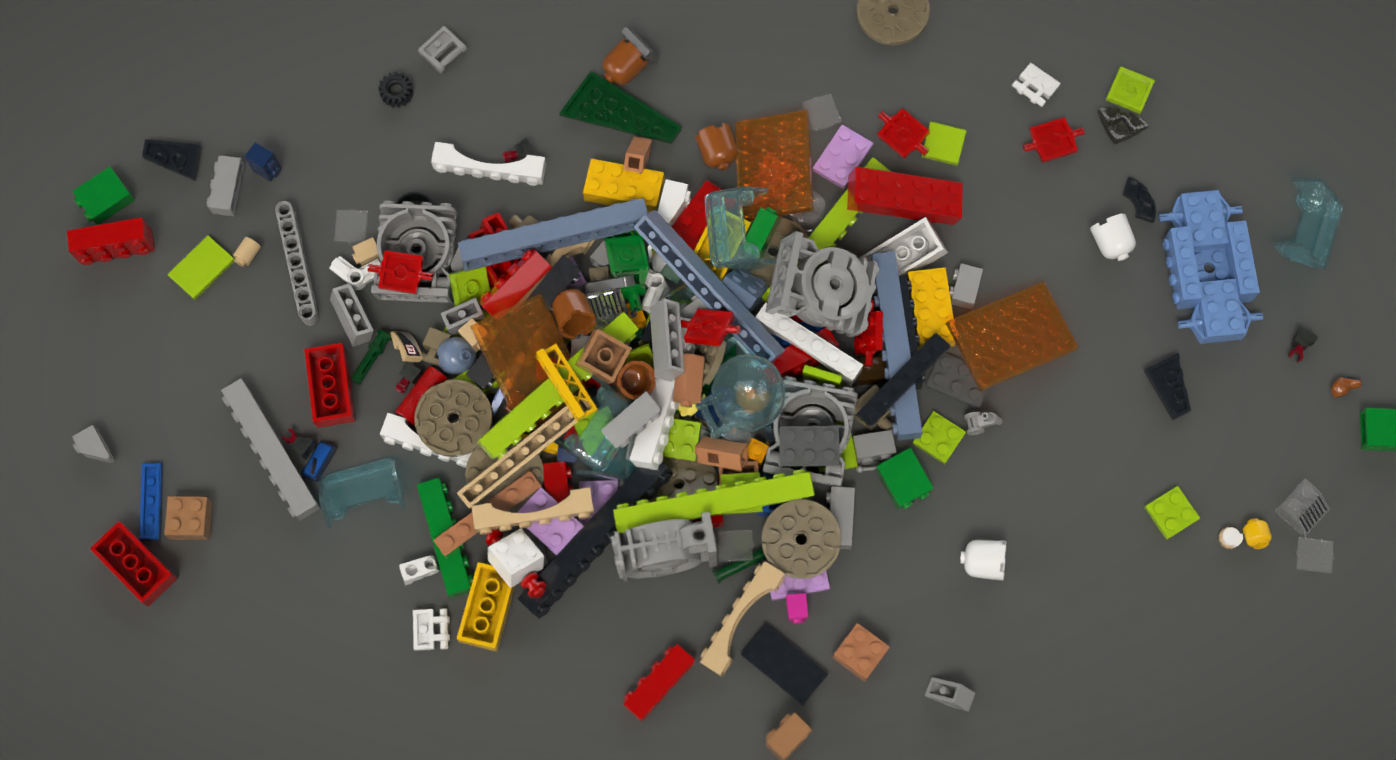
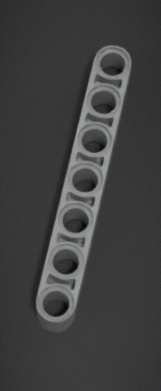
(300, 270)

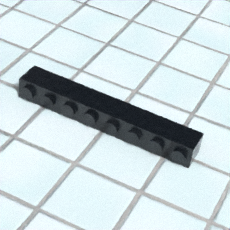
(553, 283)

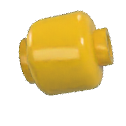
(1257, 533)

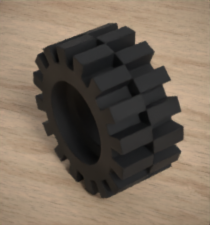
(395, 99)

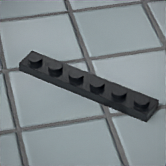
(911, 322)
(903, 380)

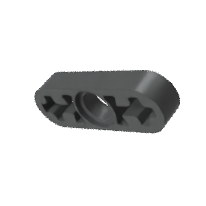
(607, 284)

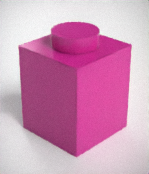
(797, 608)

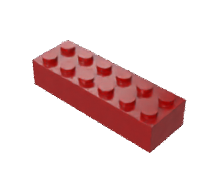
(904, 196)

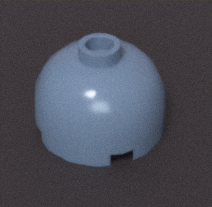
(455, 356)

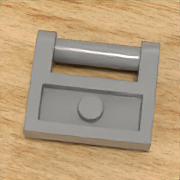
(438, 45)

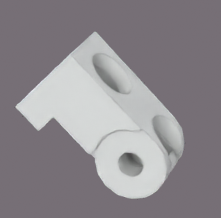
(418, 569)

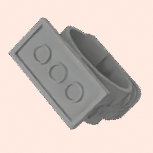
(399, 218)
(811, 297)
(841, 404)
(664, 548)

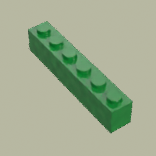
(439, 520)

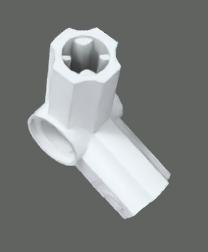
(349, 272)
(654, 292)

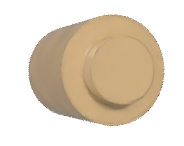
(246, 252)

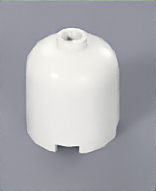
(1114, 237)
(985, 559)

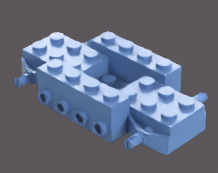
(1207, 238)

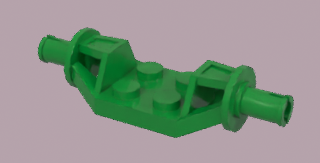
(628, 257)

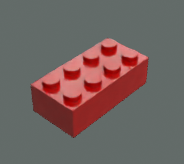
(693, 219)
(110, 241)
(329, 385)
(133, 564)

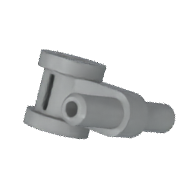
(977, 422)

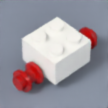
(516, 560)

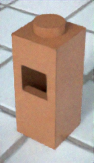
(637, 154)
(689, 384)
(722, 453)

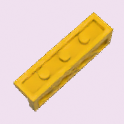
(560, 384)

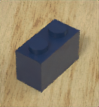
(263, 162)

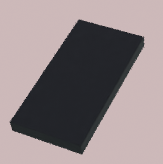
(784, 664)

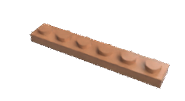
(502, 501)

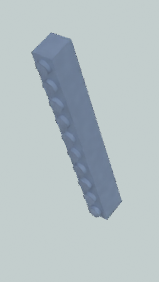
(552, 234)
(707, 285)
(895, 344)

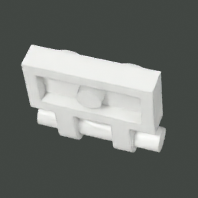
(1039, 81)
(424, 629)

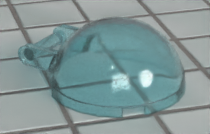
(745, 395)

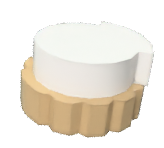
(1230, 537)

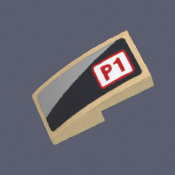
(407, 345)

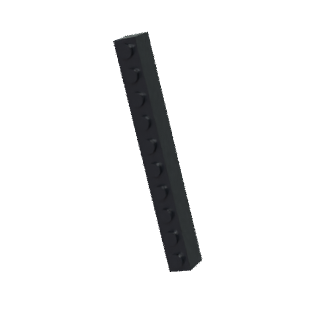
(592, 539)

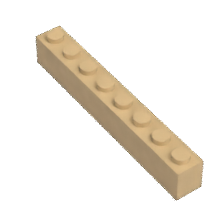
(519, 455)

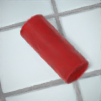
(408, 406)

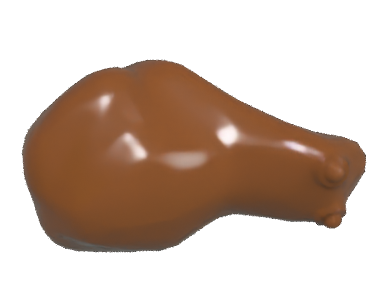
(1343, 386)

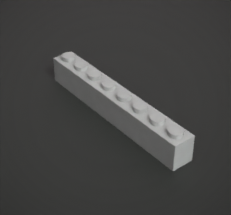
(270, 449)

